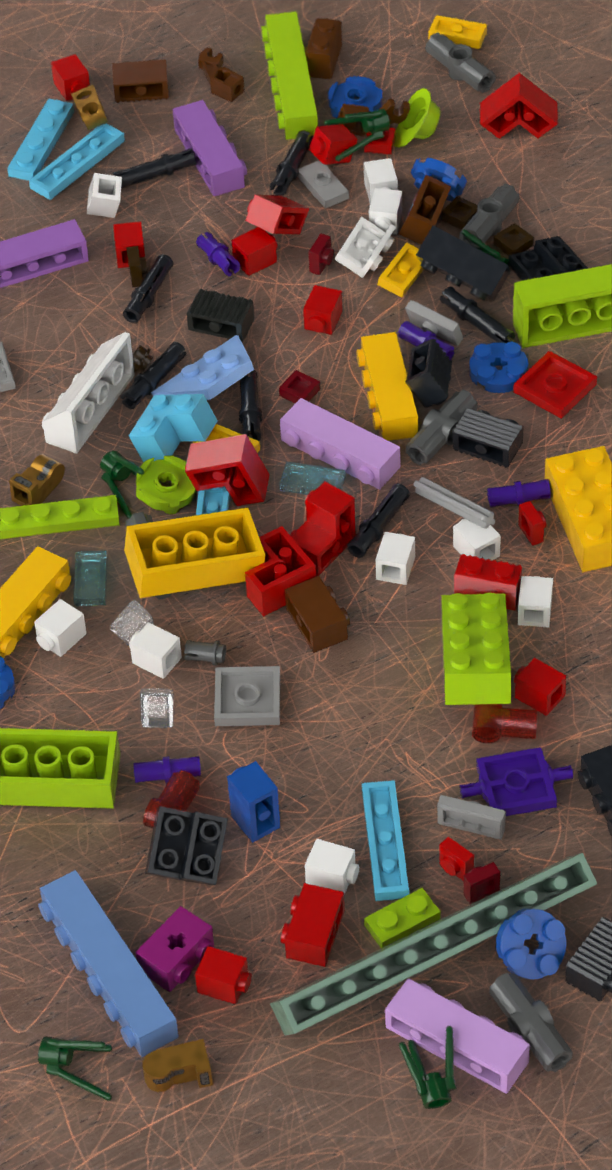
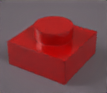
(382, 145)
(531, 523)
(455, 858)

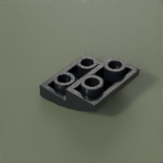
(547, 258)
(186, 846)

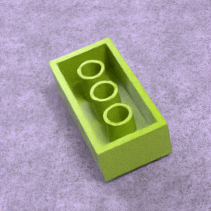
(563, 306)
(475, 649)
(58, 767)

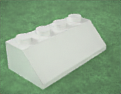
(90, 395)

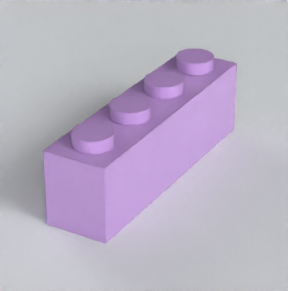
(340, 443)
(477, 1042)

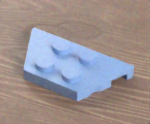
(211, 373)

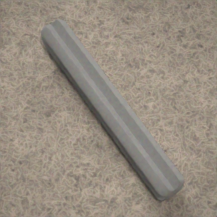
(454, 502)

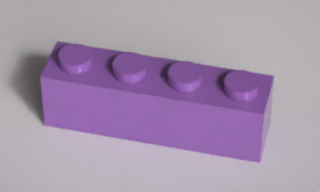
(213, 153)
(41, 252)

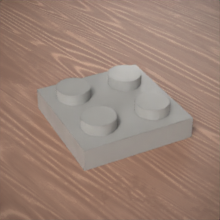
(247, 696)

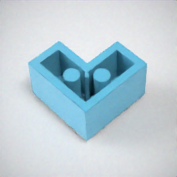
(172, 421)

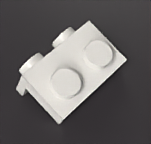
(363, 247)

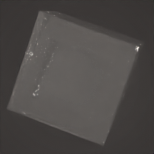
(130, 621)
(157, 708)

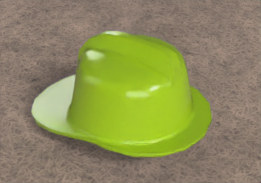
(420, 120)

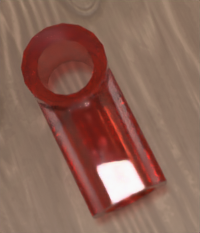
(494, 722)
(176, 795)

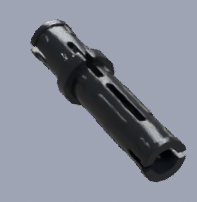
(165, 165)
(288, 169)
(137, 306)
(468, 310)
(147, 382)
(250, 413)
(372, 528)

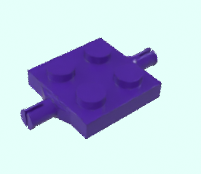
(517, 781)

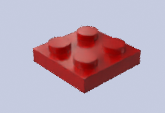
(555, 384)

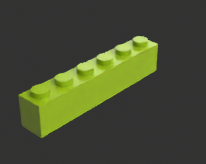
(290, 74)

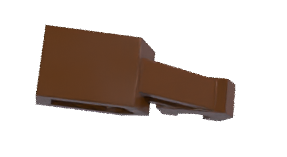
(222, 80)
(395, 115)

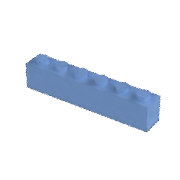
(108, 963)

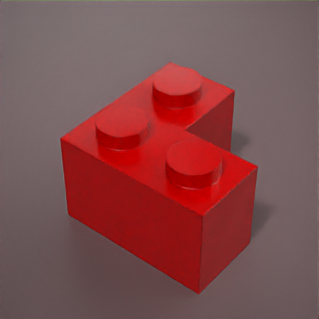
(518, 104)
(230, 464)
(328, 525)
(283, 568)

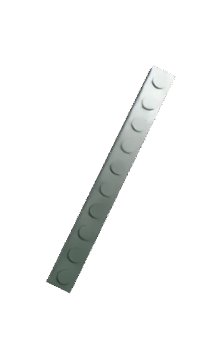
(430, 945)

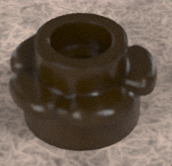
(141, 358)

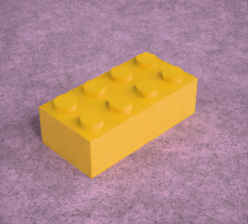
(583, 501)
(192, 552)

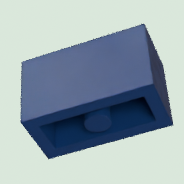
(253, 801)

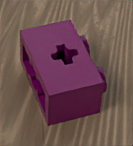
(175, 949)

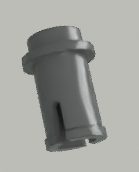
(206, 652)

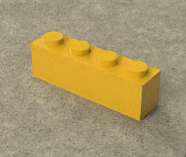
(388, 394)
(30, 594)

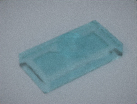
(305, 478)
(90, 578)

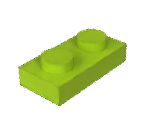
(402, 918)

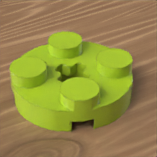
(164, 498)

